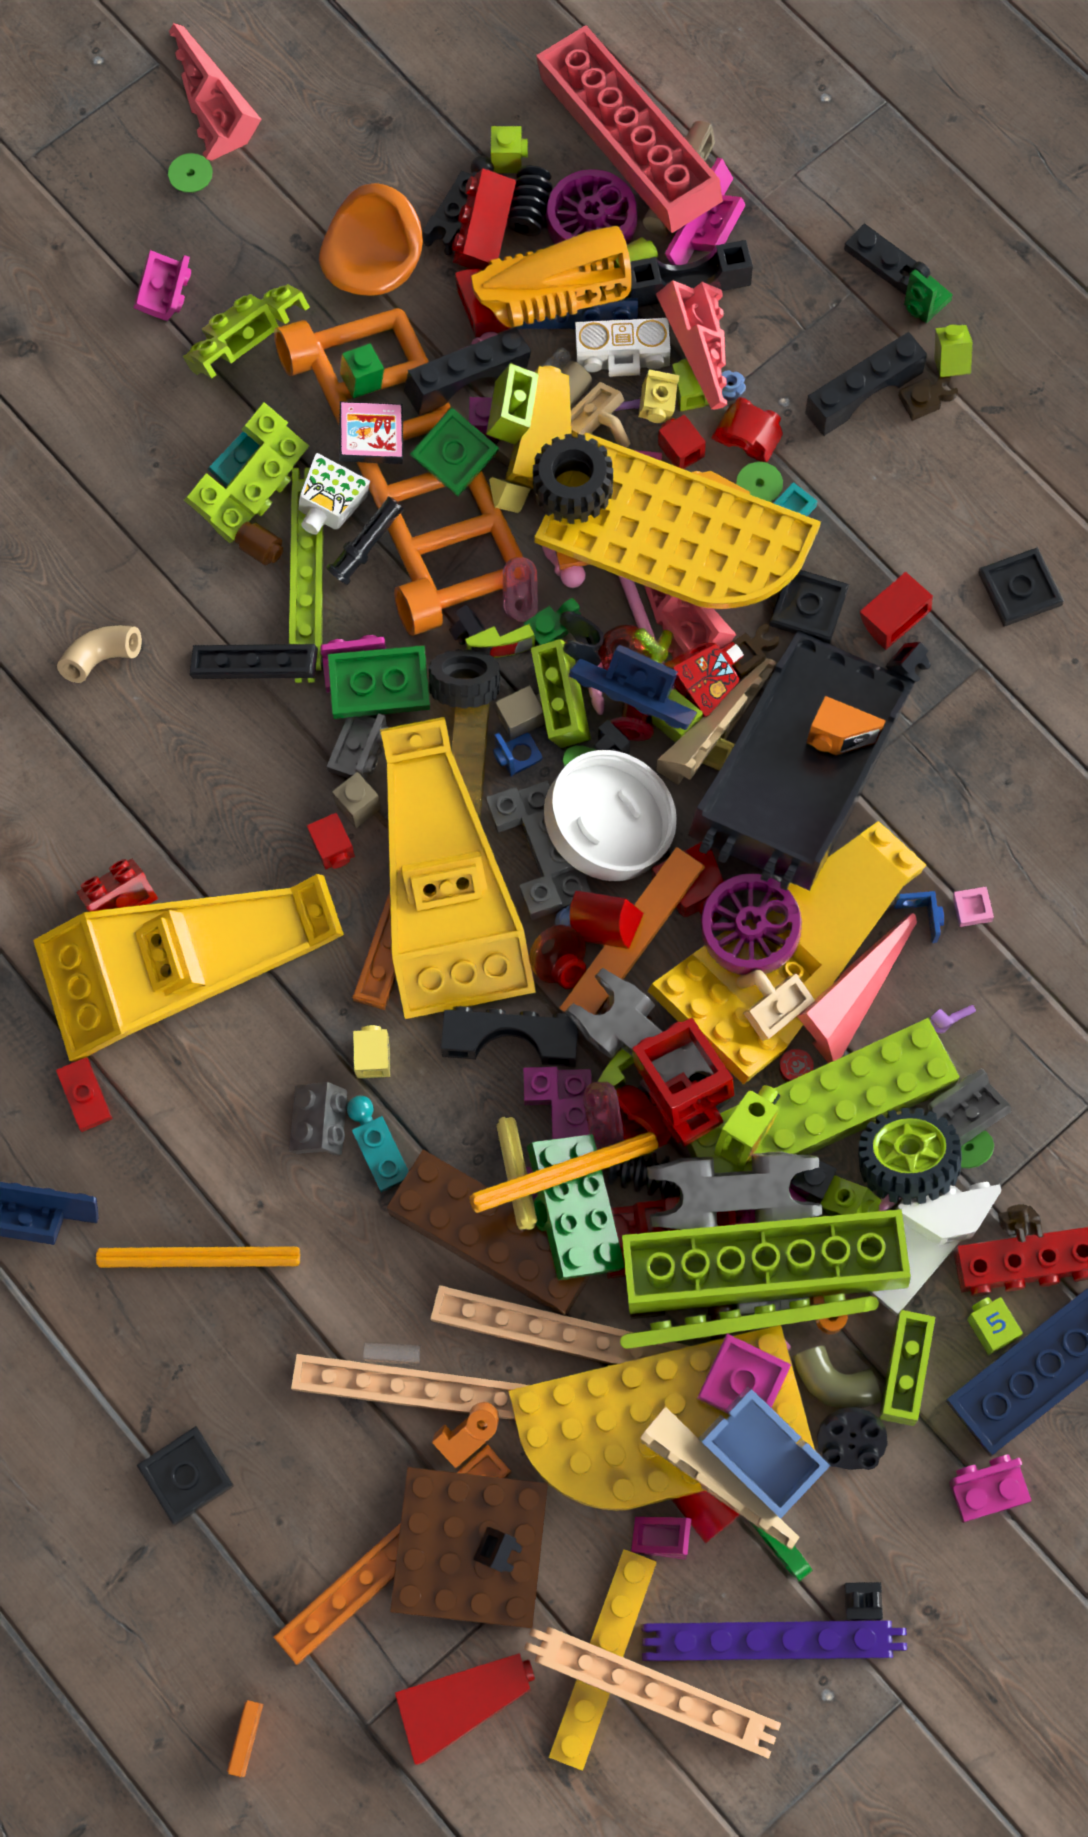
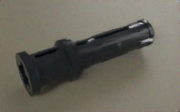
(356, 551)

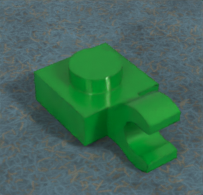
(547, 623)

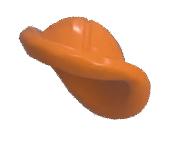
(372, 241)

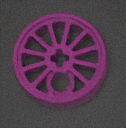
(591, 211)
(784, 905)

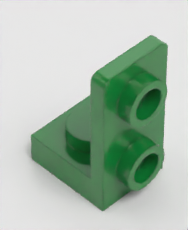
(925, 296)

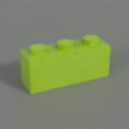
(560, 695)
(907, 1368)

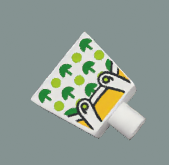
(330, 494)

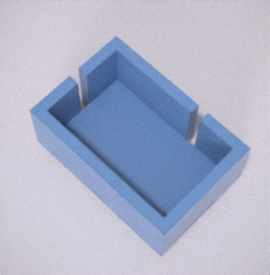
(763, 1452)

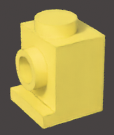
(658, 396)

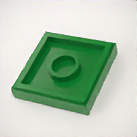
(454, 452)

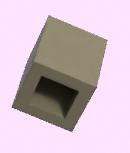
(520, 712)
(356, 800)

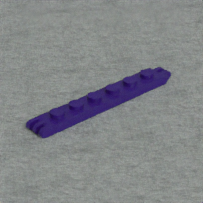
(772, 1640)

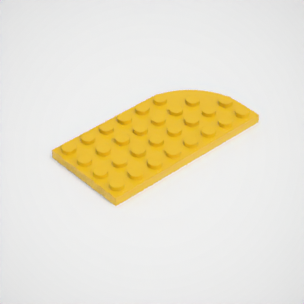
(684, 534)
(589, 1425)

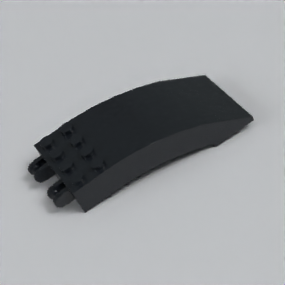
(776, 794)

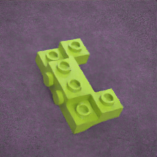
(242, 327)
(256, 481)

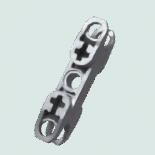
(626, 1025)
(710, 1192)

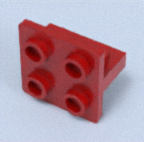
(119, 888)

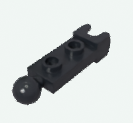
(445, 221)

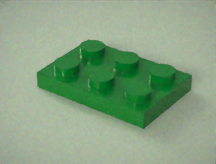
(378, 682)

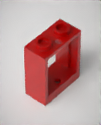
(696, 1097)

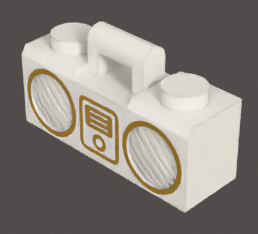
(623, 345)

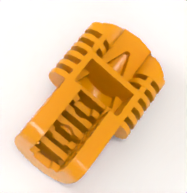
(556, 278)

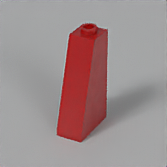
(456, 1704)

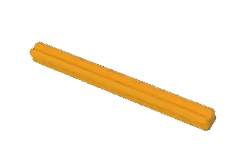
(563, 1172)
(198, 1257)

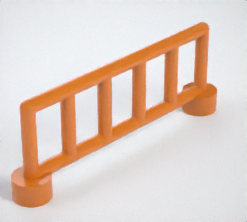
(418, 601)

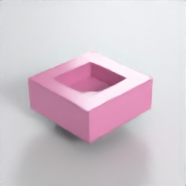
(973, 906)

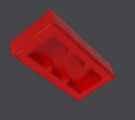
(84, 1094)

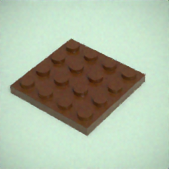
(441, 1534)

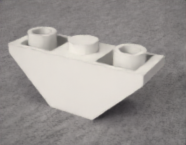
(952, 1215)

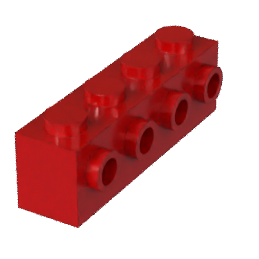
(1015, 1263)

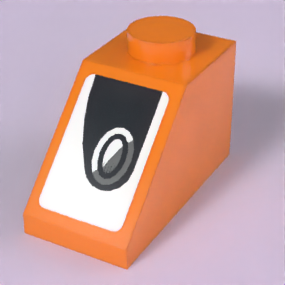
(843, 728)

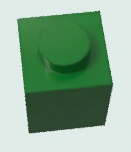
(361, 371)

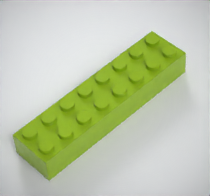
(849, 1094)
(766, 1261)

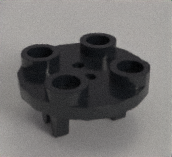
(868, 1440)

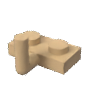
(597, 409)
(778, 1004)

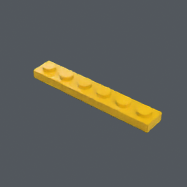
(611, 1634)

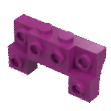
(565, 1093)

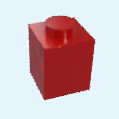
(681, 442)
(331, 841)

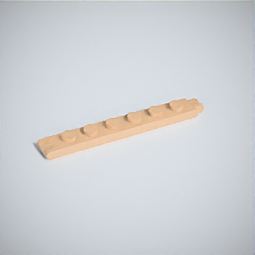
(652, 1690)

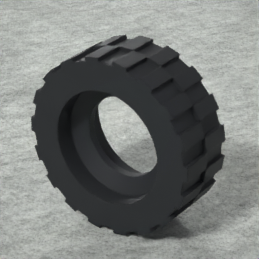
(464, 692)

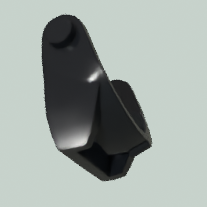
(587, 635)

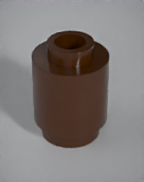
(259, 543)

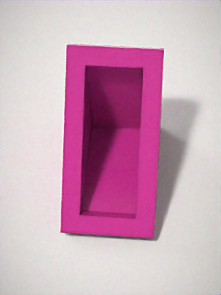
(661, 1536)

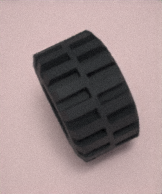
(566, 456)

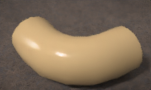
(98, 646)

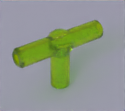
(657, 650)

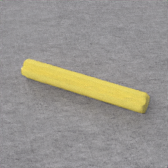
(515, 1168)

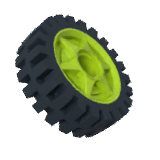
(910, 1156)

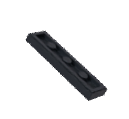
(253, 661)

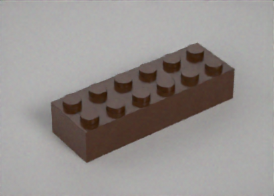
(438, 1206)

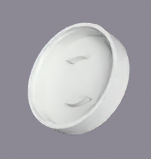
(610, 815)

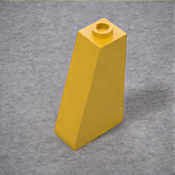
(549, 419)

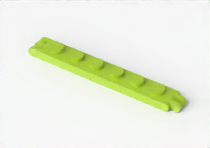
(305, 578)
(764, 1316)

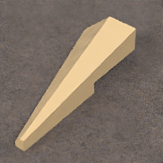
(695, 745)
(685, 1451)

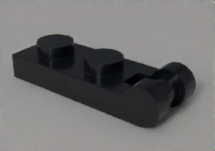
(883, 257)

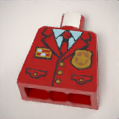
(706, 674)

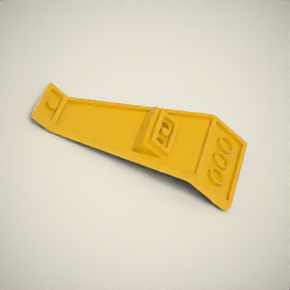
(836, 919)
(458, 940)
(114, 976)

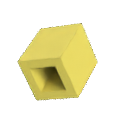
(371, 1052)

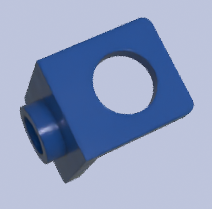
(504, 751)
(928, 900)

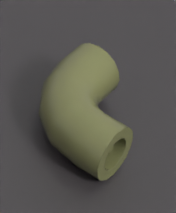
(833, 1387)

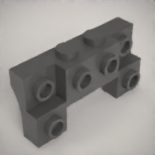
(558, 877)

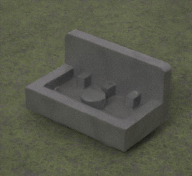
(357, 746)
(971, 1106)
(318, 1118)

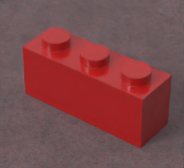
(483, 219)

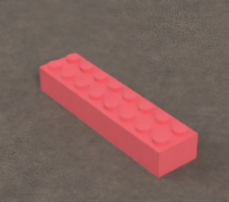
(629, 129)

